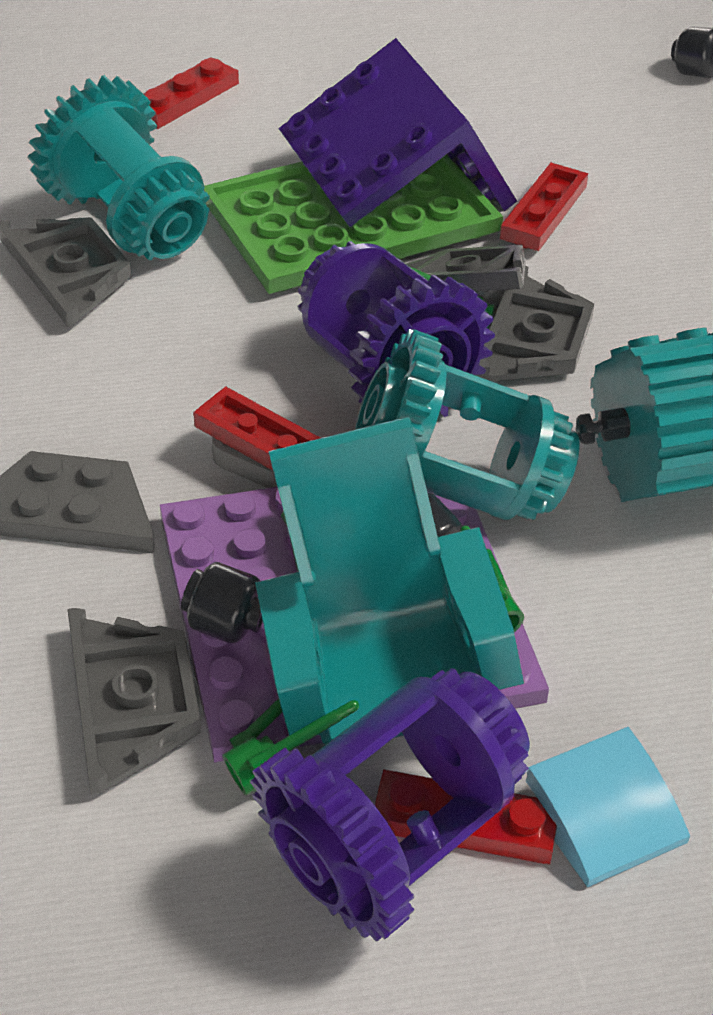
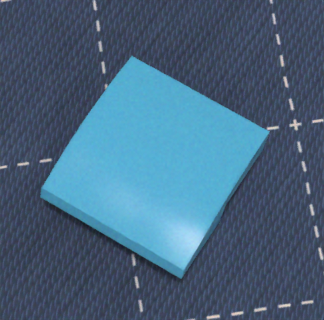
(608, 806)

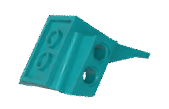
(374, 582)

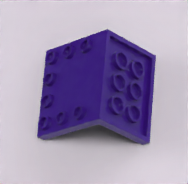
(384, 131)

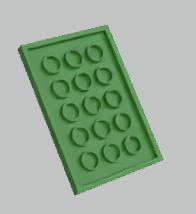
(286, 219)

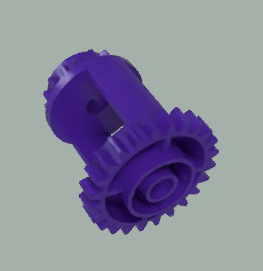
(364, 300)
(337, 837)

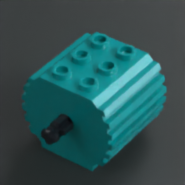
(654, 415)

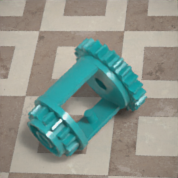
(102, 151)
(532, 456)

